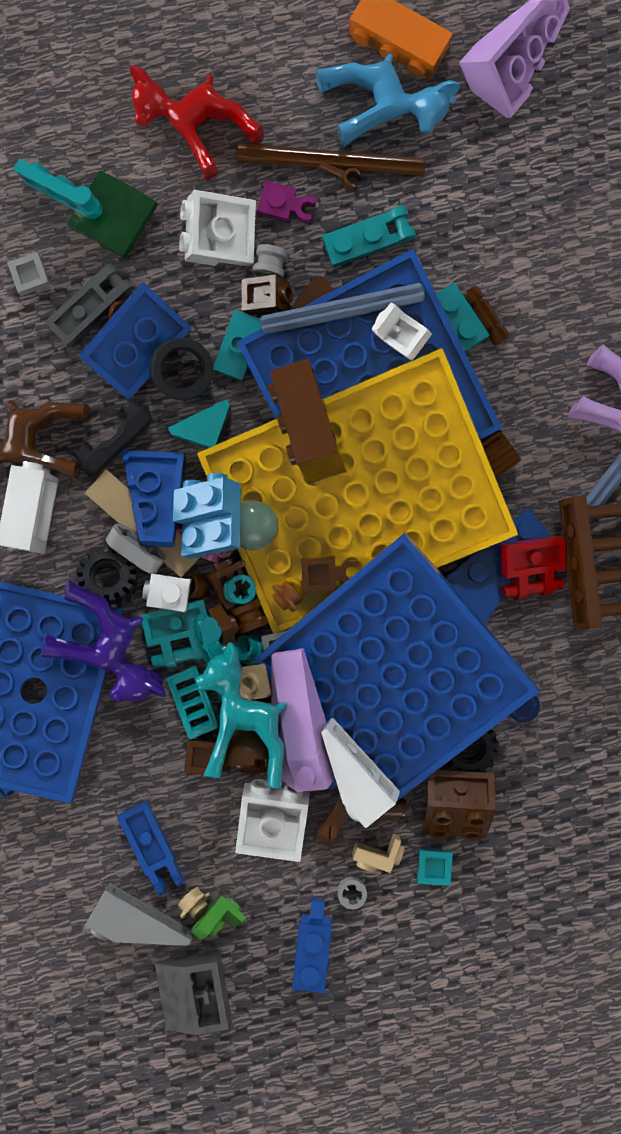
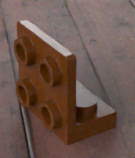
(459, 804)

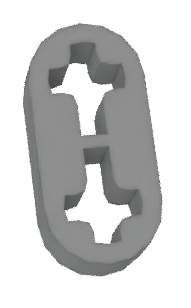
(127, 544)

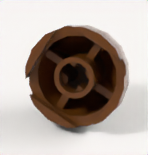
(246, 753)

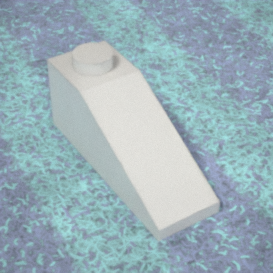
(360, 782)

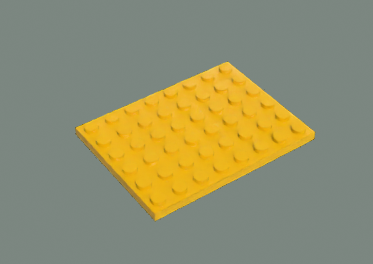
(408, 470)

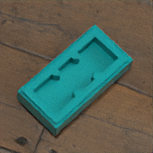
(230, 359)

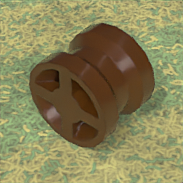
(249, 616)

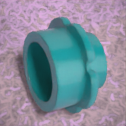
(249, 648)

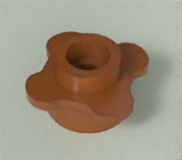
(286, 596)

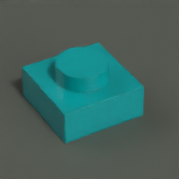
(434, 866)

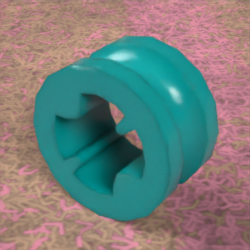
(249, 591)

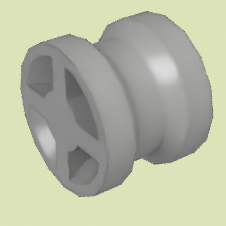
(270, 260)

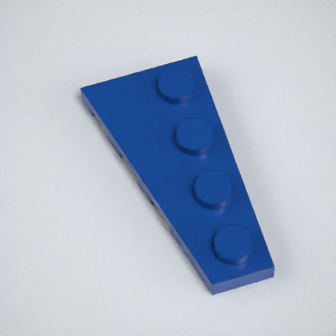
(480, 576)

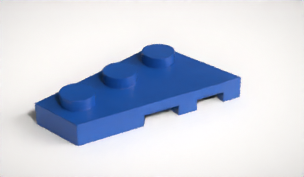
(152, 485)

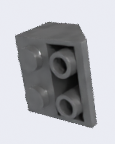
(194, 993)

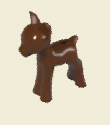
(22, 430)

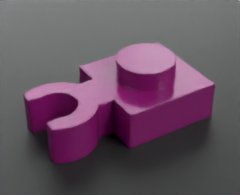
(280, 202)

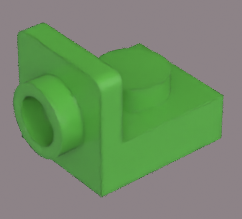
(211, 919)

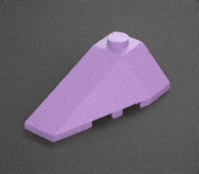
(506, 57)
(300, 723)

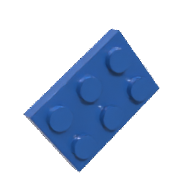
(129, 338)

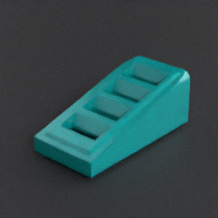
(191, 730)

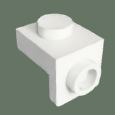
(401, 331)
(167, 592)

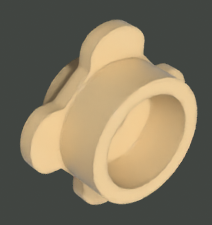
(193, 903)

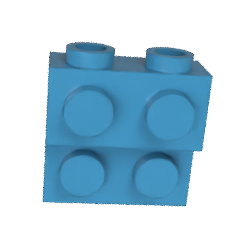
(208, 515)

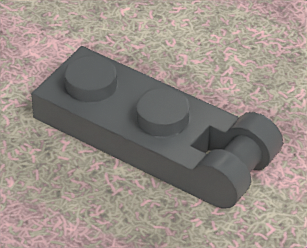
(88, 305)

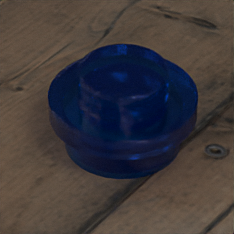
(527, 711)

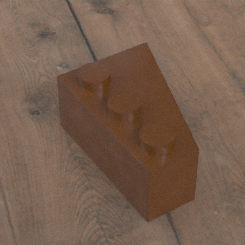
(305, 421)

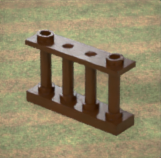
(580, 564)

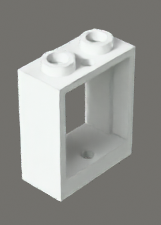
(28, 508)

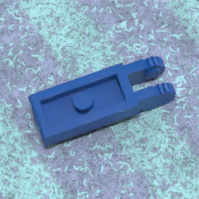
(150, 845)

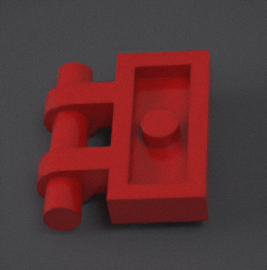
(532, 557)

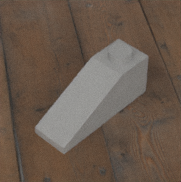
(130, 920)

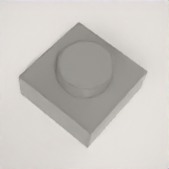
(29, 274)

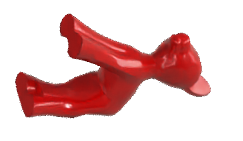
(189, 112)

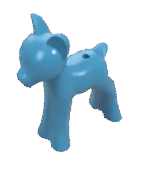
(381, 79)

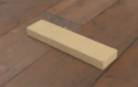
(117, 502)

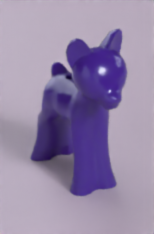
(133, 680)

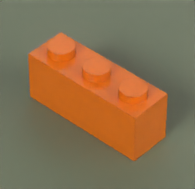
(403, 33)

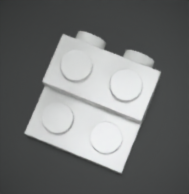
(218, 229)
(272, 821)

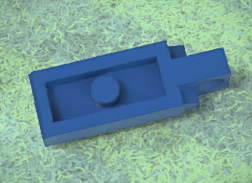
(312, 949)

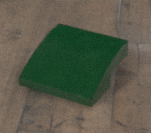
(122, 218)

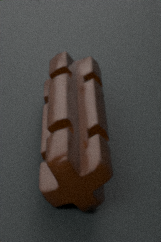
(486, 315)

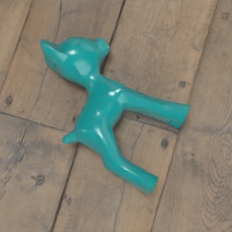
(236, 713)

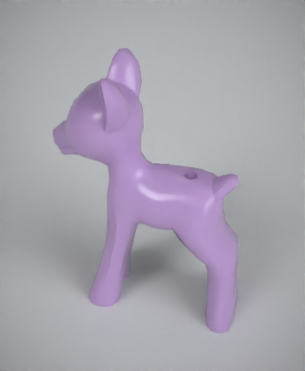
(591, 411)

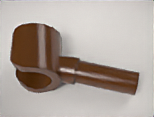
(342, 175)

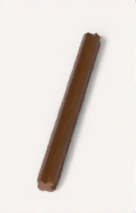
(339, 159)

